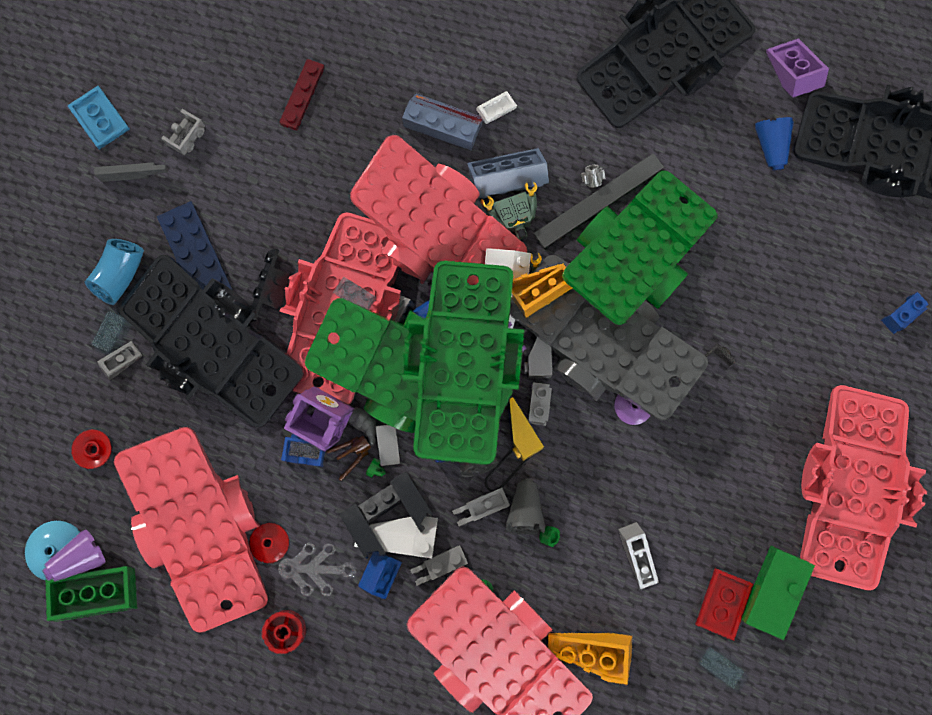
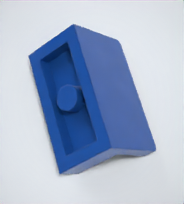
(379, 575)

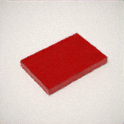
(724, 604)

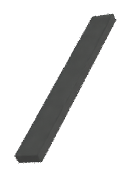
(598, 201)

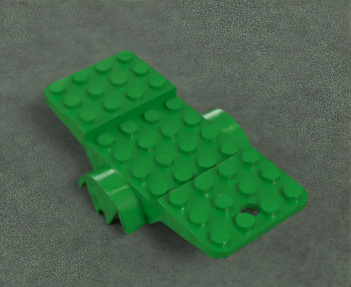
(639, 250)
(370, 361)
(463, 362)

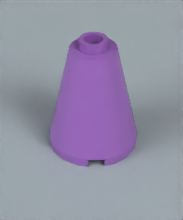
(74, 558)

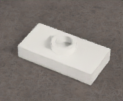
(496, 107)

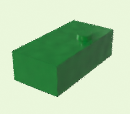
(777, 592)
(91, 594)

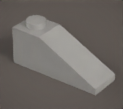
(539, 361)
(639, 555)

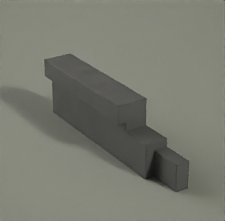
(128, 171)

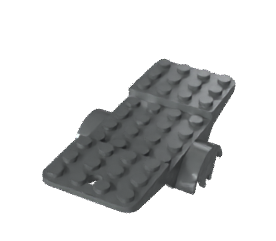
(623, 358)

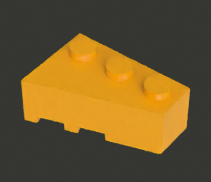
(538, 289)

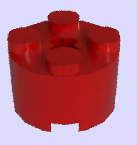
(274, 638)

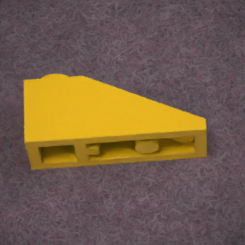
(523, 436)

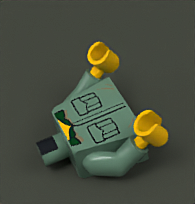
(514, 212)

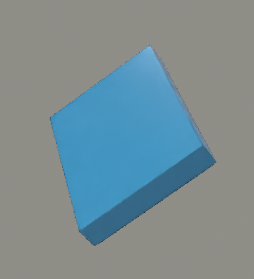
(98, 117)

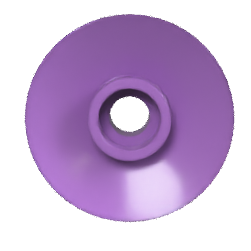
(629, 414)

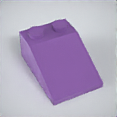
(797, 67)

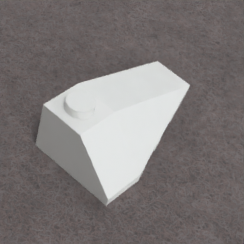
(516, 260)
(404, 537)

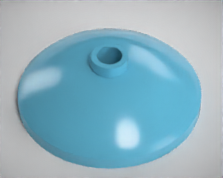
(48, 535)

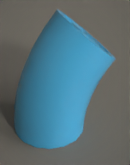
(114, 270)

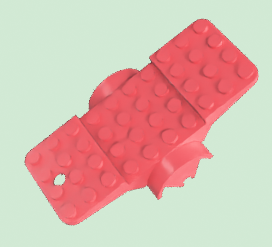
(426, 212)
(350, 253)
(859, 487)
(193, 527)
(494, 651)

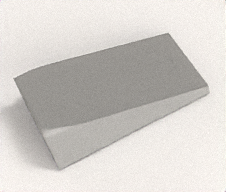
(119, 360)
(387, 445)

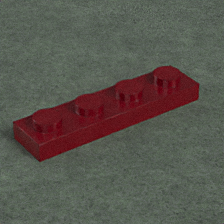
(302, 94)

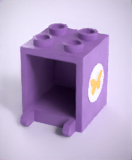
(326, 423)

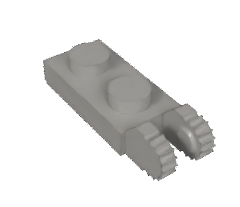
(483, 506)
(441, 564)

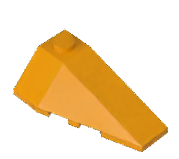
(595, 652)

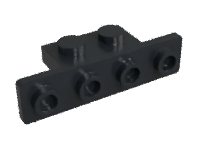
(271, 285)

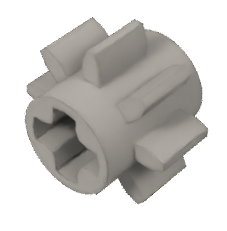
(593, 175)

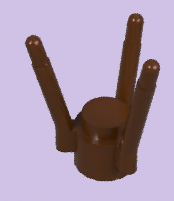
(359, 445)

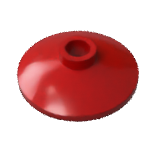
(82, 449)
(279, 543)

